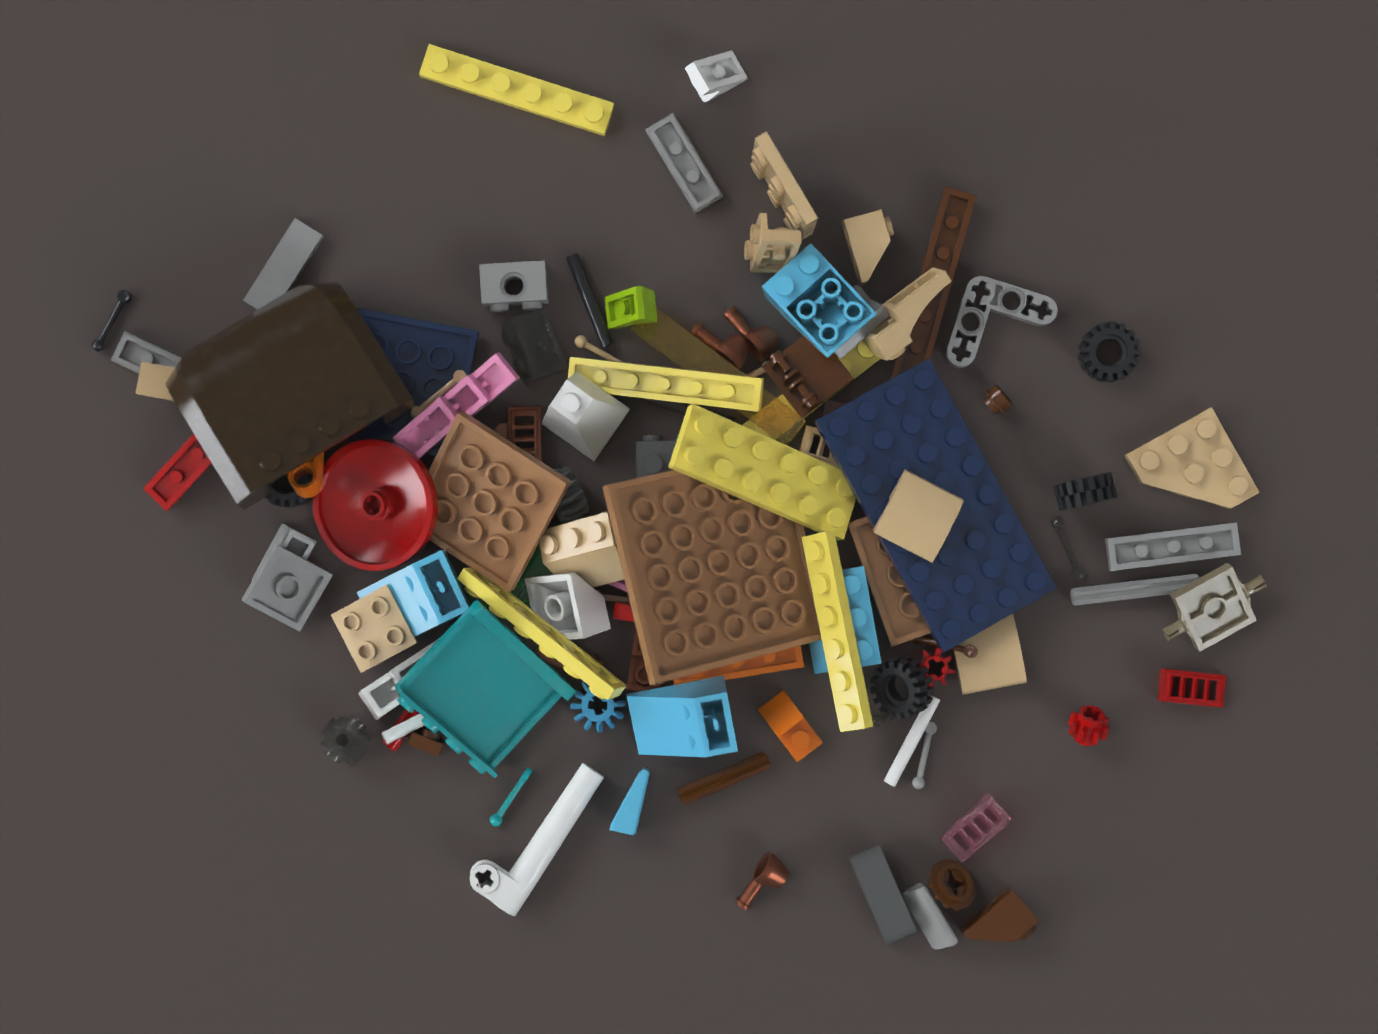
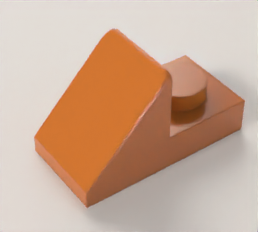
(790, 726)

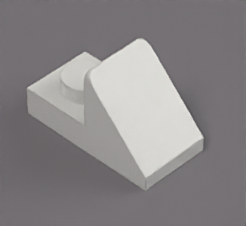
(715, 75)

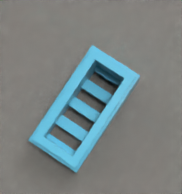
(629, 813)

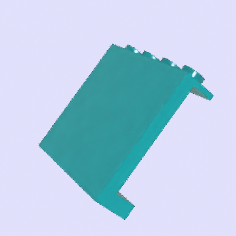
(481, 688)

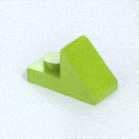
(631, 307)

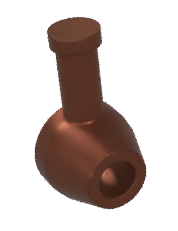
(761, 340)
(732, 349)
(769, 873)

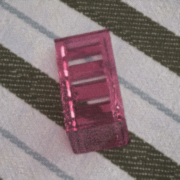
(983, 837)

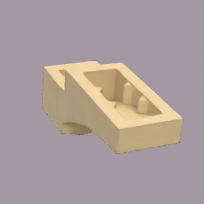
(904, 308)

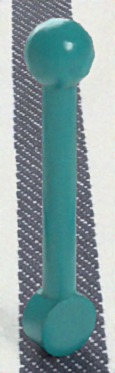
(496, 819)

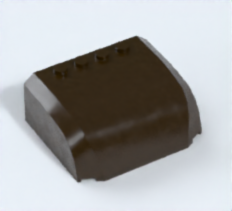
(285, 387)

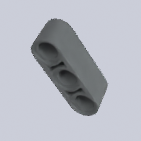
(882, 894)

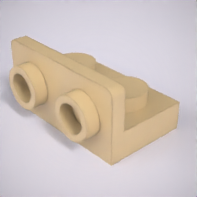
(769, 248)

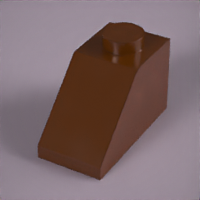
(1001, 920)

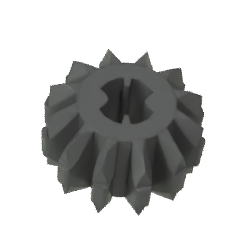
(574, 502)

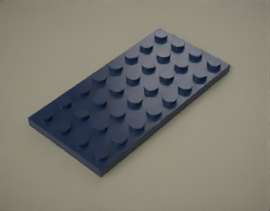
(987, 557)

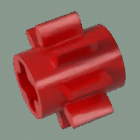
(943, 669)
(1088, 725)

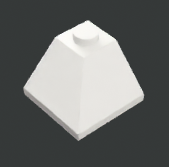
(584, 415)
(568, 604)

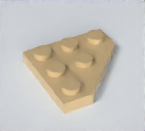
(1195, 463)

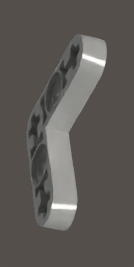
(993, 303)

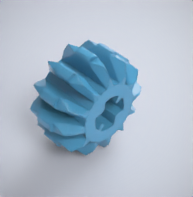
(590, 712)

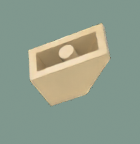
(867, 241)

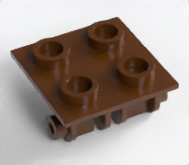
(806, 375)

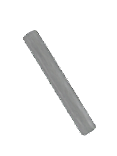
(1130, 589)

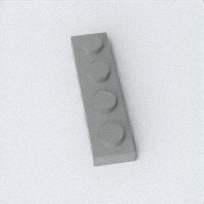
(1173, 546)

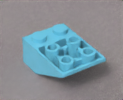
(818, 301)
(426, 592)
(683, 719)

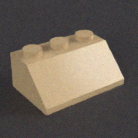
(583, 548)

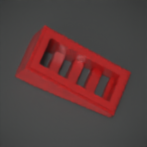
(1166, 684)

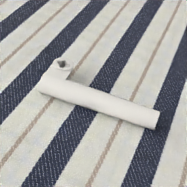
(512, 888)

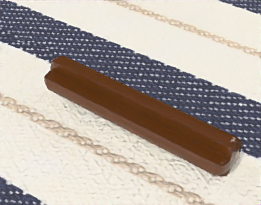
(723, 778)

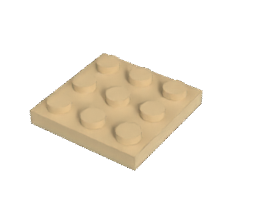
(782, 186)

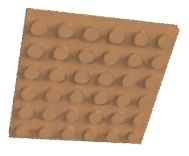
(708, 575)

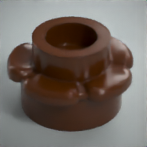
(997, 400)

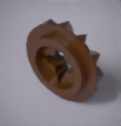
(956, 875)

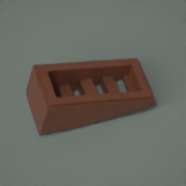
(536, 425)

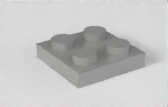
(287, 587)

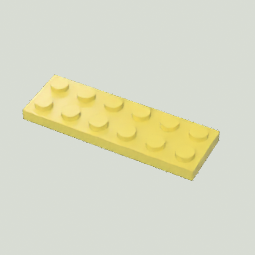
(763, 472)

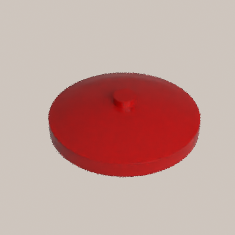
(375, 504)

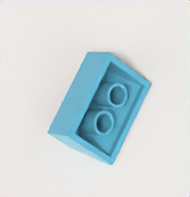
(862, 621)

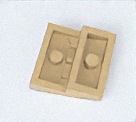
(918, 515)
(997, 661)

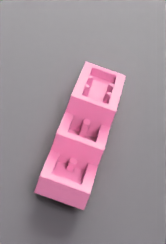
(468, 395)

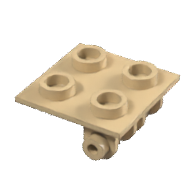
(374, 628)

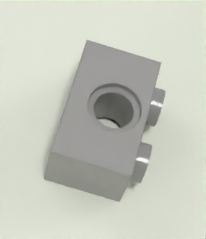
(497, 275)

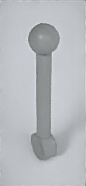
(919, 782)

